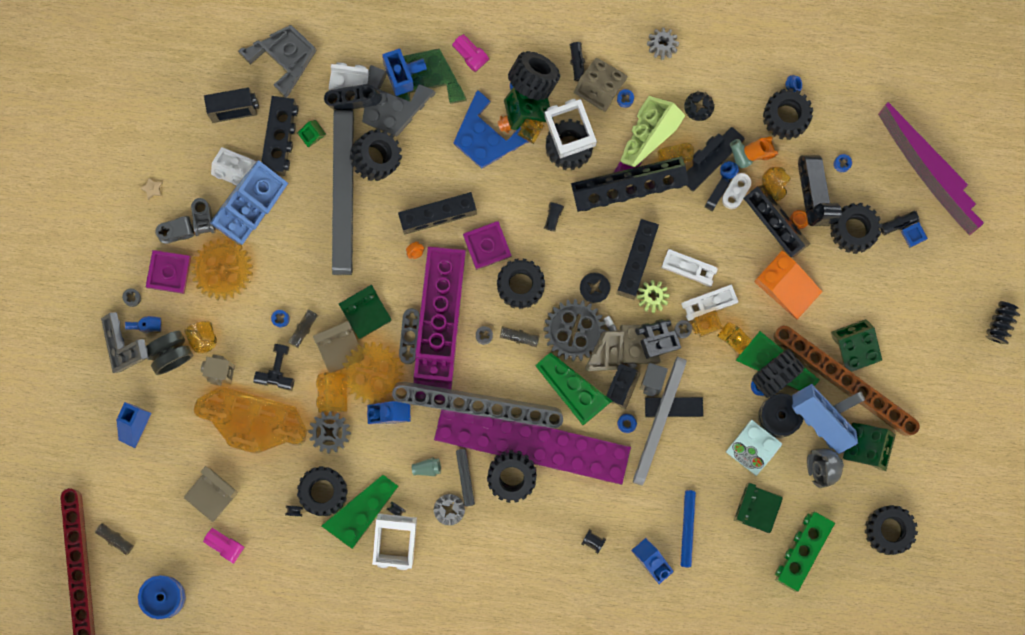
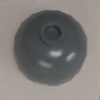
(825, 467)

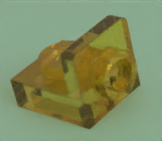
(734, 337)

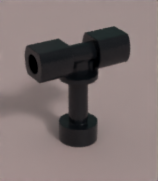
(274, 376)

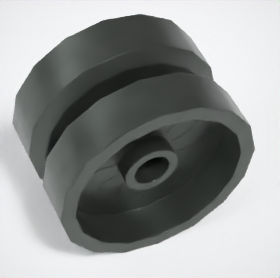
(168, 352)

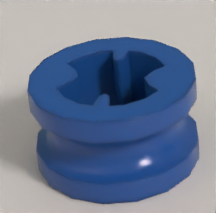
(619, 98)
(837, 163)
(286, 319)

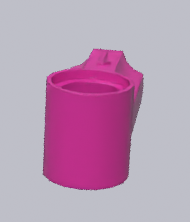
(473, 56)
(226, 547)

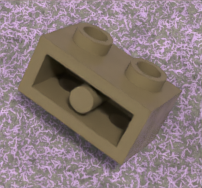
(217, 370)

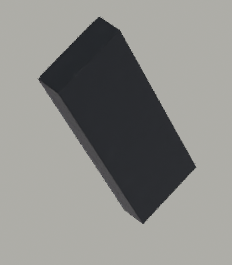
(680, 407)

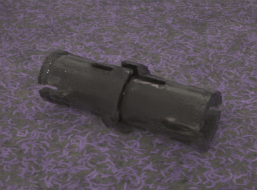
(303, 328)
(519, 336)
(114, 539)

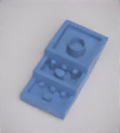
(249, 203)

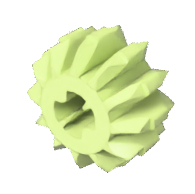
(648, 300)

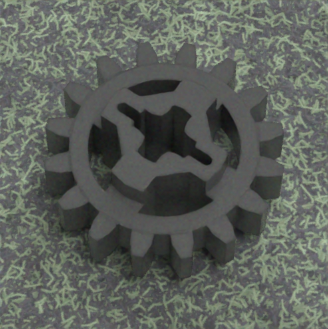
(319, 441)

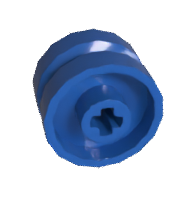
(151, 602)

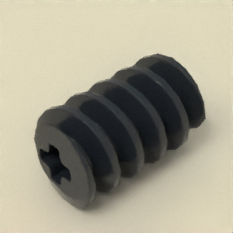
(1002, 322)

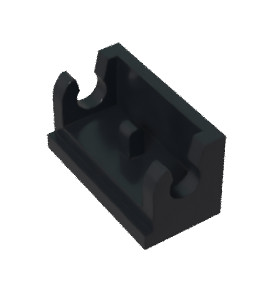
(623, 385)

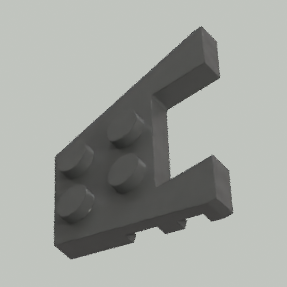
(289, 50)
(393, 112)

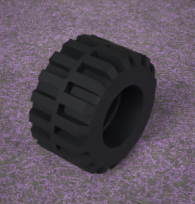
(534, 75)
(791, 99)
(565, 129)
(386, 146)
(870, 222)
(526, 268)
(778, 373)
(310, 479)
(506, 491)
(906, 524)

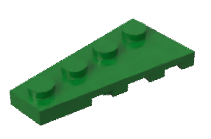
(762, 351)
(576, 392)
(357, 516)

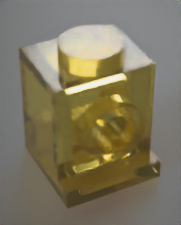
(530, 130)
(711, 319)

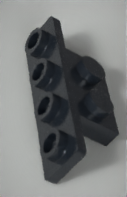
(711, 157)

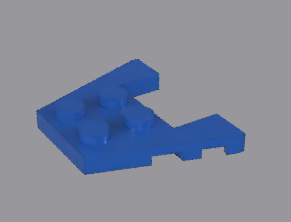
(479, 140)

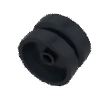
(769, 418)

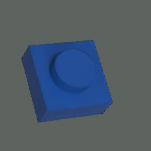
(914, 235)

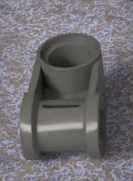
(202, 220)
(176, 230)

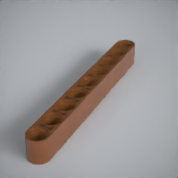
(855, 382)

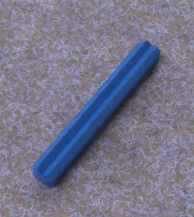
(688, 528)

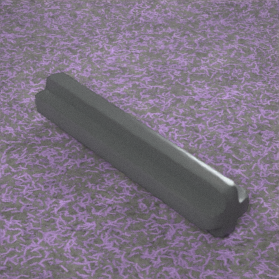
(465, 477)

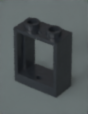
(231, 105)

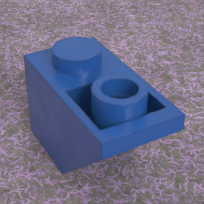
(388, 413)
(131, 423)
(652, 560)

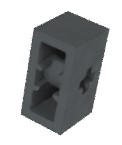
(653, 379)

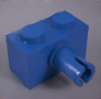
(400, 72)

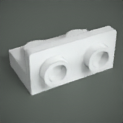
(347, 76)
(231, 166)

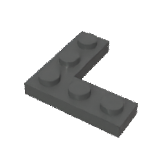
(120, 356)

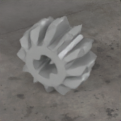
(664, 37)

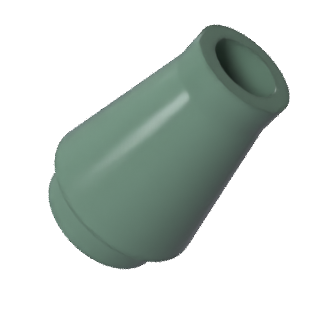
(739, 154)
(428, 467)

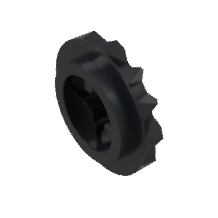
(690, 107)
(594, 278)

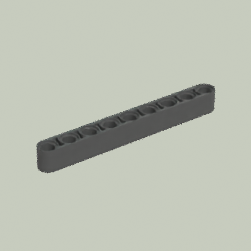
(342, 193)
(485, 410)

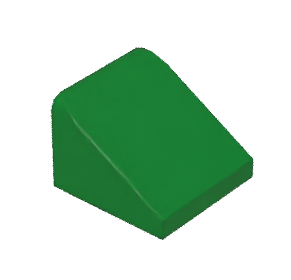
(311, 133)

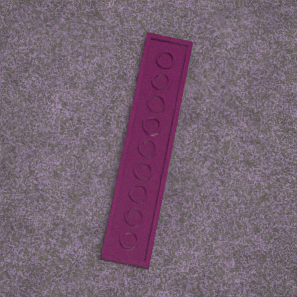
(542, 444)

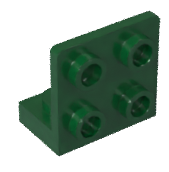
(522, 108)
(365, 312)
(858, 345)
(873, 446)
(758, 508)

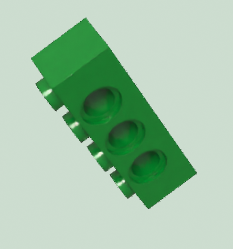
(823, 527)

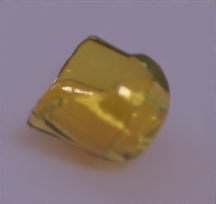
(774, 181)
(196, 332)

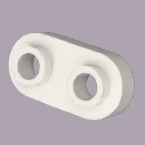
(735, 191)

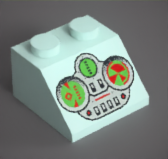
(753, 447)

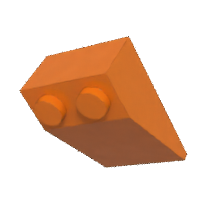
(788, 285)

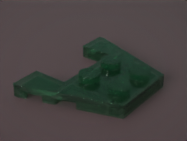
(436, 75)

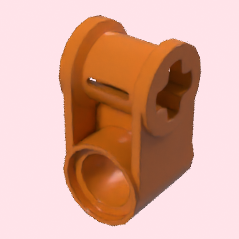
(761, 149)

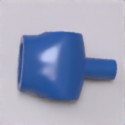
(152, 323)

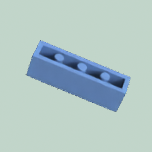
(824, 419)

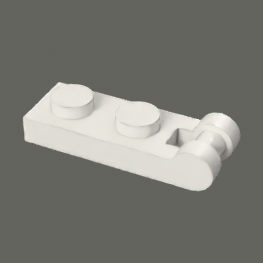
(689, 267)
(711, 301)

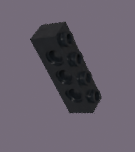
(278, 107)
(437, 213)
(776, 221)
(637, 259)

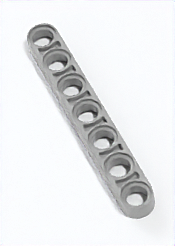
(659, 421)

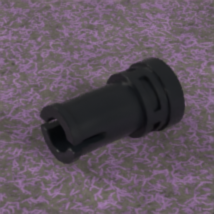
(553, 216)

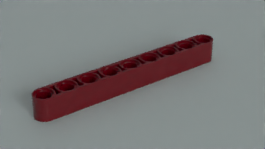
(82, 564)

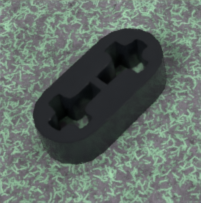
(717, 194)

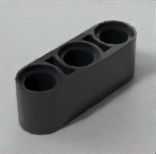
(344, 96)

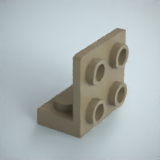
(600, 84)
(335, 345)
(210, 494)

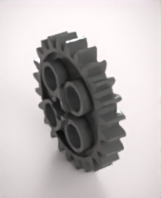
(558, 325)

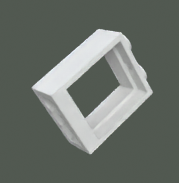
(576, 146)
(399, 523)

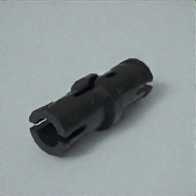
(577, 60)
(899, 222)

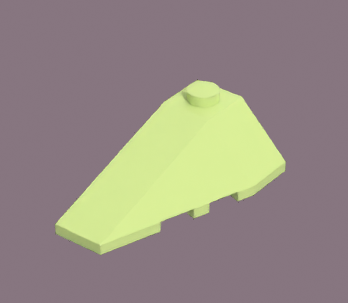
(655, 124)

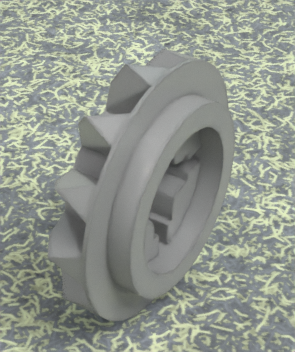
(458, 507)

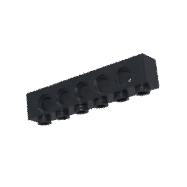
(636, 177)

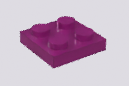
(487, 245)
(168, 272)

